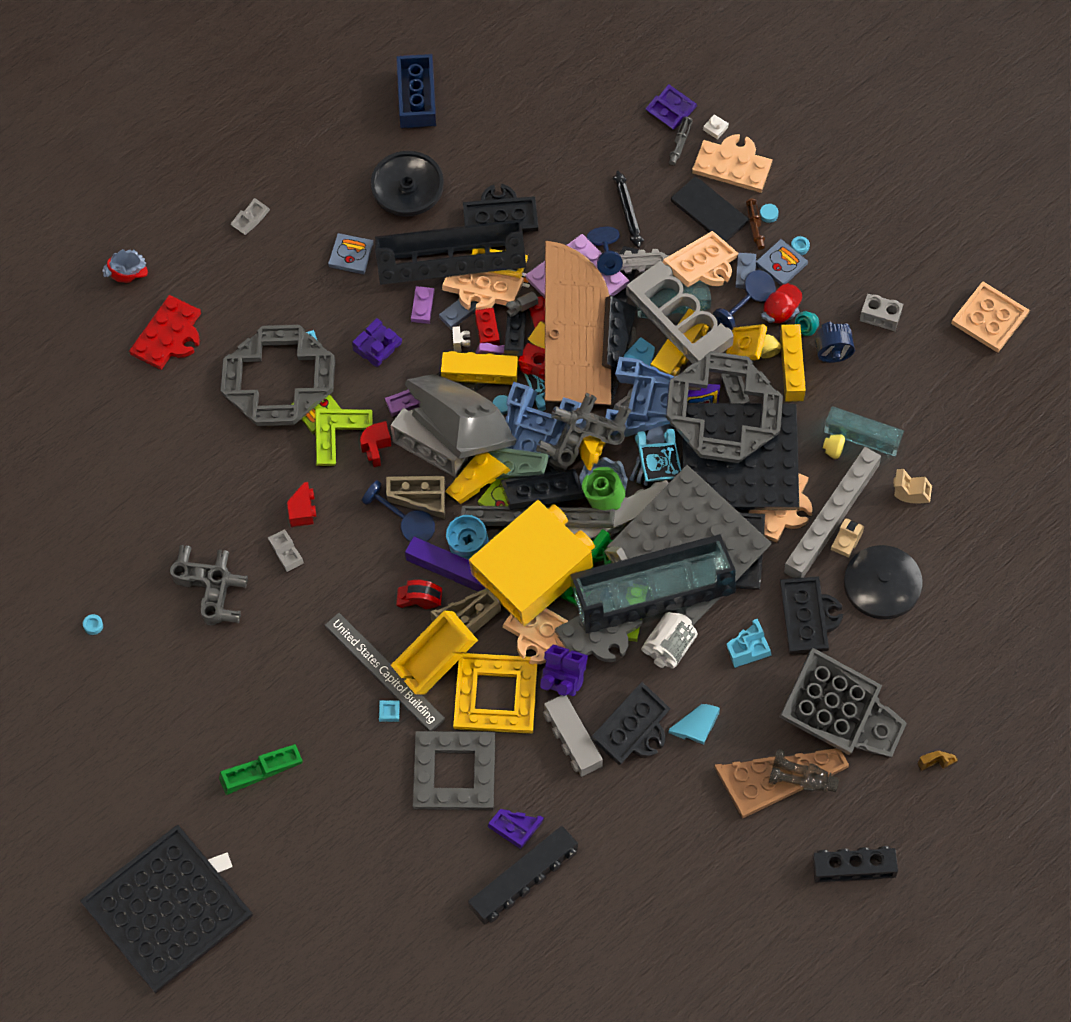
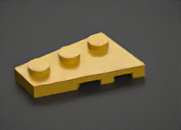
(478, 473)

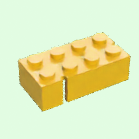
(434, 652)

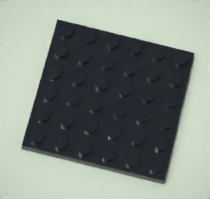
(764, 478)
(166, 908)

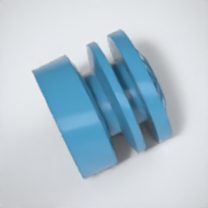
(462, 531)

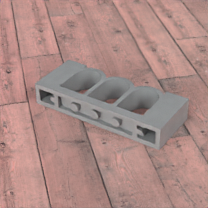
(659, 278)

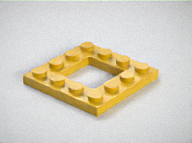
(516, 721)

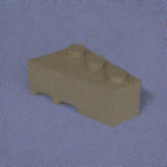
(418, 493)
(474, 609)

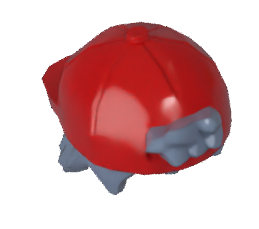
(125, 266)
(782, 304)

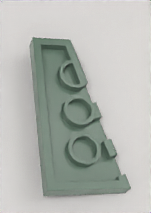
(520, 462)

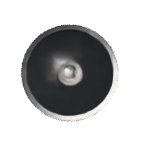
(407, 183)
(883, 582)

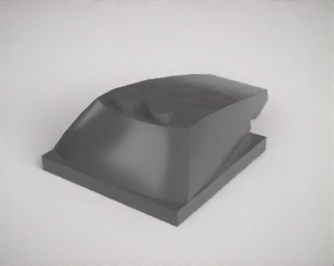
(459, 416)
(842, 708)

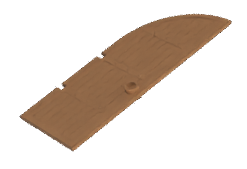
(574, 327)

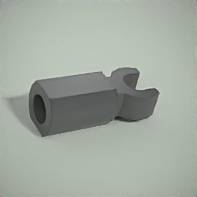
(522, 303)

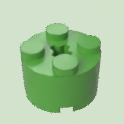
(603, 489)

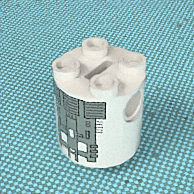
(670, 640)

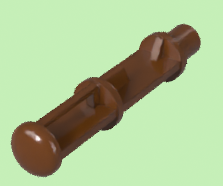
(755, 223)

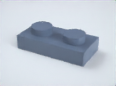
(745, 265)
(456, 314)

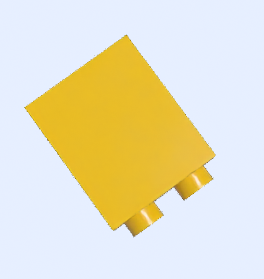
(532, 561)

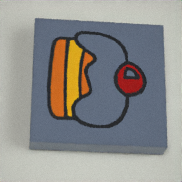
(350, 253)
(781, 262)

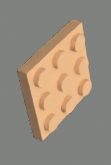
(990, 317)

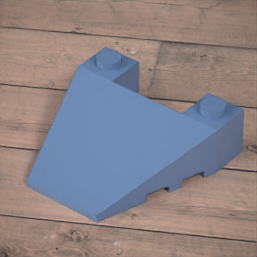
(648, 395)
(530, 424)

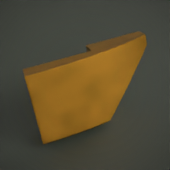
(945, 759)

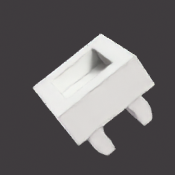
(715, 126)
(458, 339)

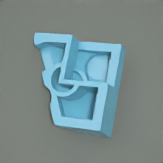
(748, 646)
(696, 724)

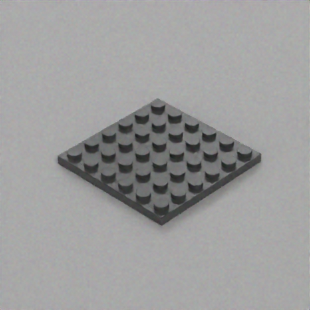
(686, 513)

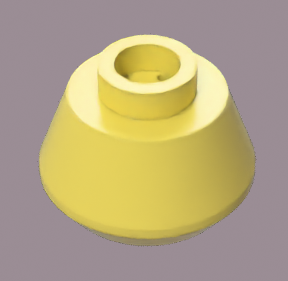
(771, 347)
(834, 445)

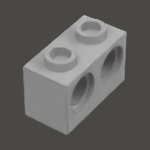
(880, 316)

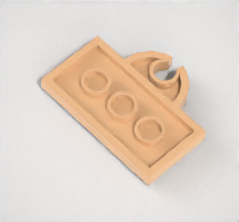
(733, 163)
(703, 261)
(484, 288)
(779, 519)
(537, 634)

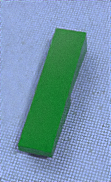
(260, 769)

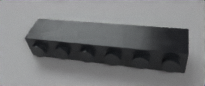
(523, 875)

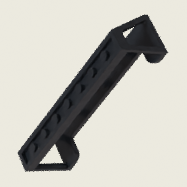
(449, 241)

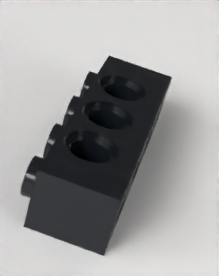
(846, 872)

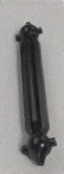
(628, 209)

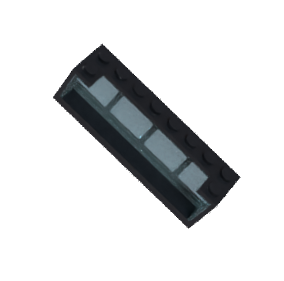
(653, 583)

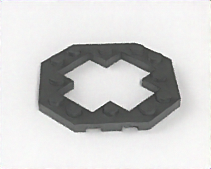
(304, 399)
(693, 429)

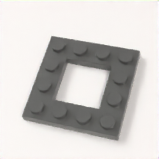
(476, 798)

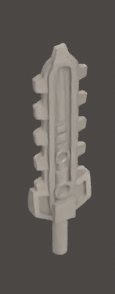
(641, 260)

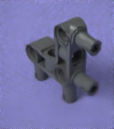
(574, 433)
(203, 576)

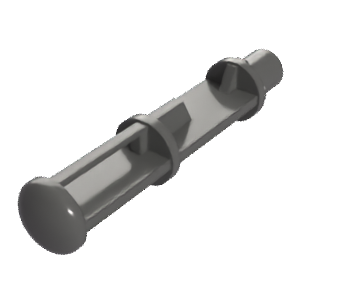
(680, 140)

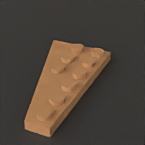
(749, 780)

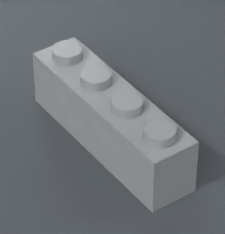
(573, 735)

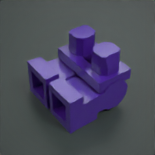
(376, 343)
(563, 670)

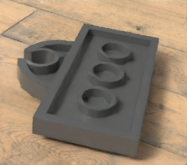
(596, 643)

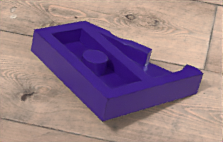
(514, 826)

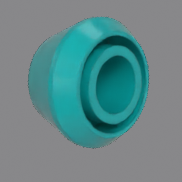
(808, 323)

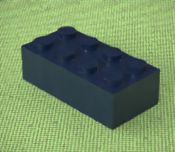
(416, 91)

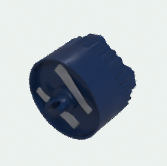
(834, 342)

